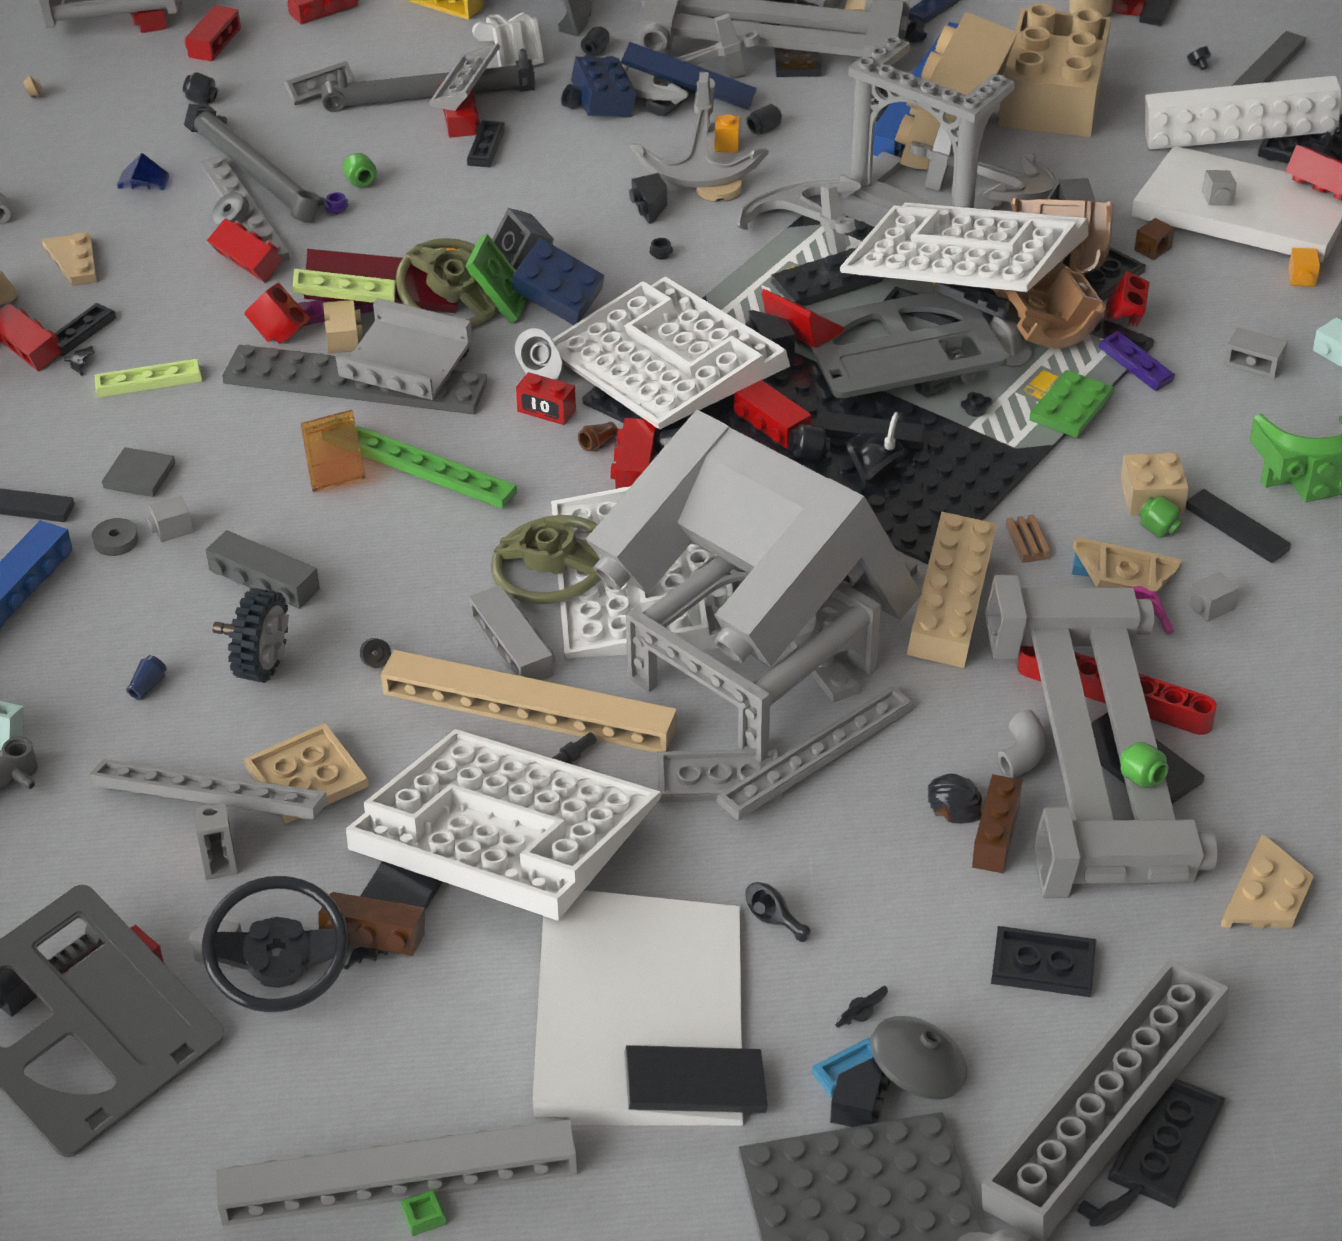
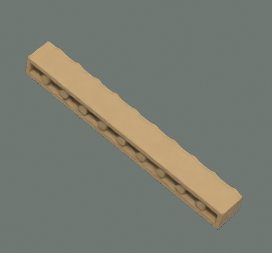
(529, 701)

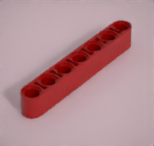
(1164, 700)

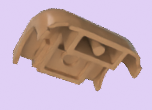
(1094, 249)
(1057, 308)

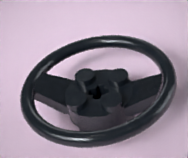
(254, 948)

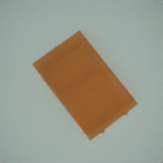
(333, 450)

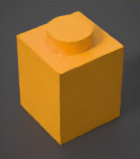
(727, 133)
(1304, 267)

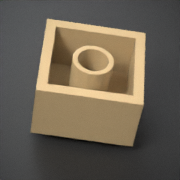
(1152, 477)

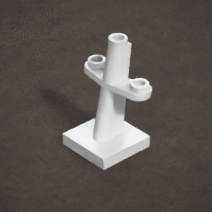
(512, 35)

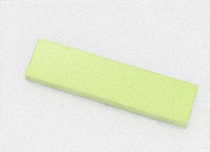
(342, 286)
(147, 378)

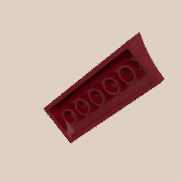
(377, 267)

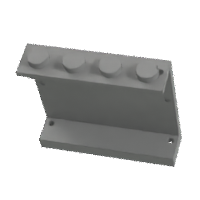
(407, 350)

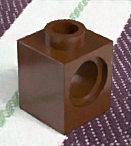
(1154, 239)

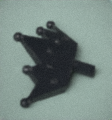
(79, 357)
(362, 952)

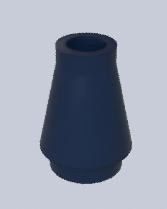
(147, 675)

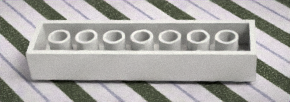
(1242, 112)

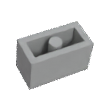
(1255, 352)

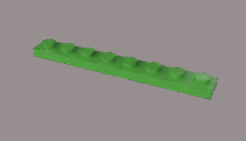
(436, 469)

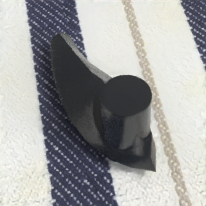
(1110, 1210)

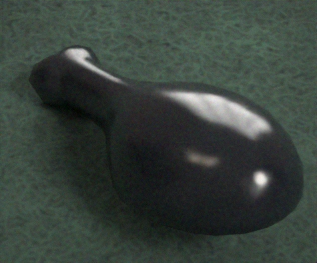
(771, 908)

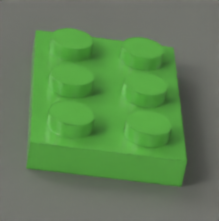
(495, 276)
(1071, 403)

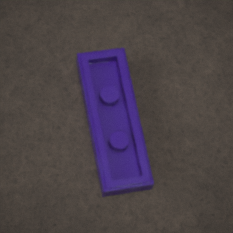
(1136, 361)

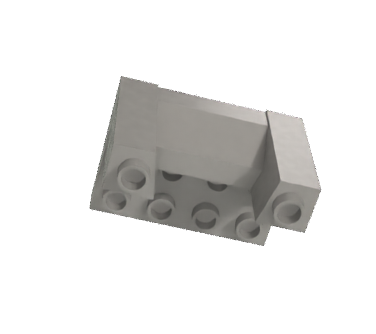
(761, 514)

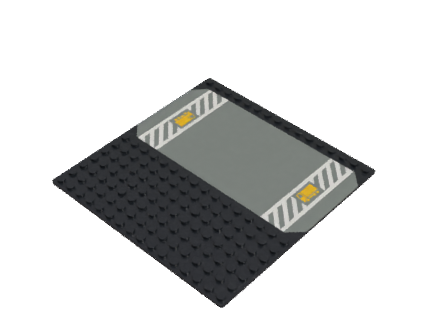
(963, 459)

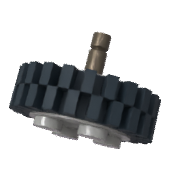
(257, 634)

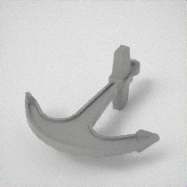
(728, 46)
(697, 167)
(1033, 184)
(796, 200)

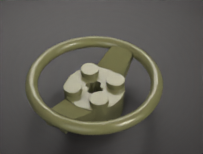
(447, 276)
(548, 546)

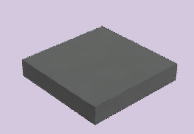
(138, 472)

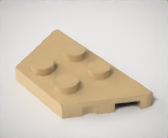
(1123, 566)
(1269, 889)

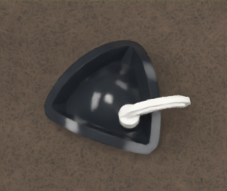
(876, 451)

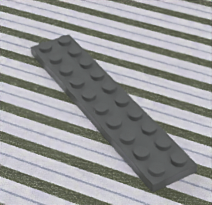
(319, 376)

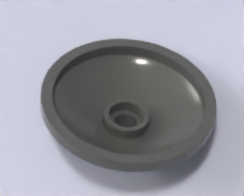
(919, 1057)

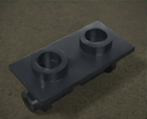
(1330, 144)

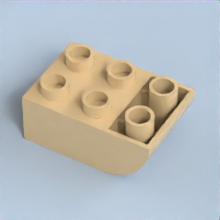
(968, 58)
(1056, 70)

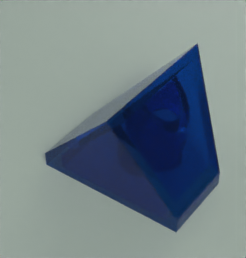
(143, 172)

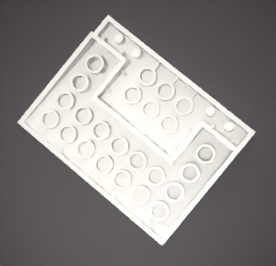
(1265, 211)
(966, 246)
(667, 352)
(597, 619)
(501, 822)
(637, 976)

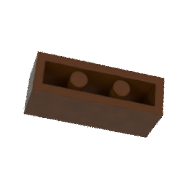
(997, 823)
(379, 923)

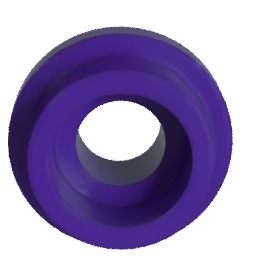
(336, 203)

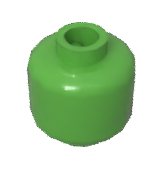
(359, 170)
(1160, 516)
(1144, 765)

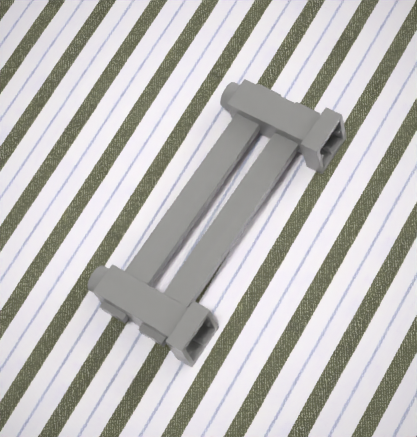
(882, 18)
(1084, 840)

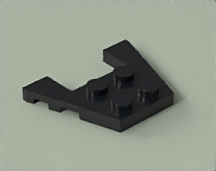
(974, 297)

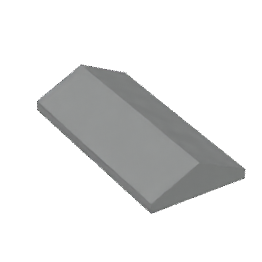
(463, 77)

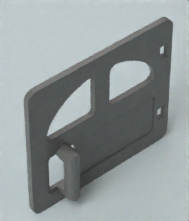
(907, 355)
(117, 1006)

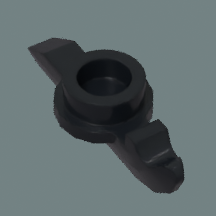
(862, 1008)

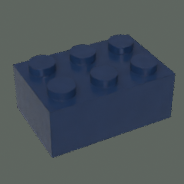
(603, 86)
(557, 281)

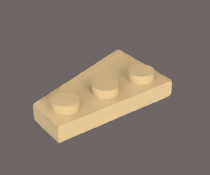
(73, 256)

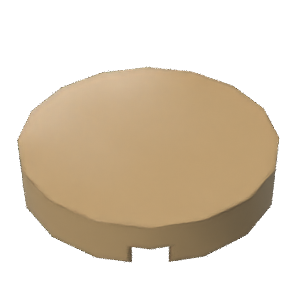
(726, 192)

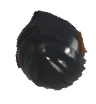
(955, 798)

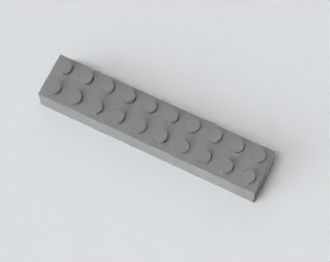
(1104, 1100)

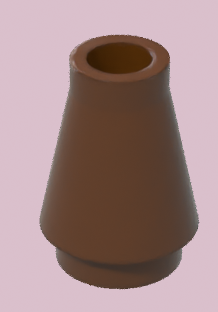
(594, 436)

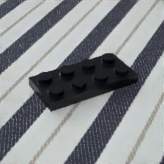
(819, 280)

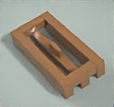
(1012, 527)

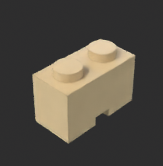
(342, 326)

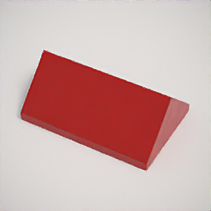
(806, 324)

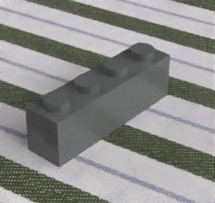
(262, 568)

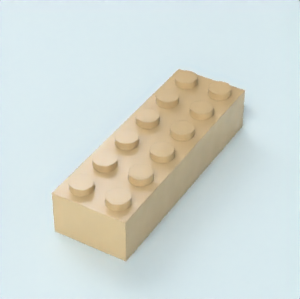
(952, 590)

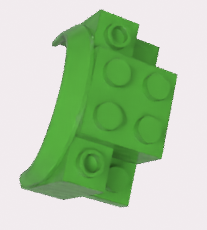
(1305, 462)

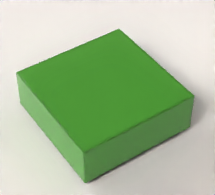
(423, 1212)

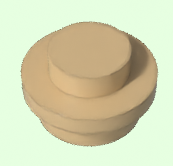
(32, 86)

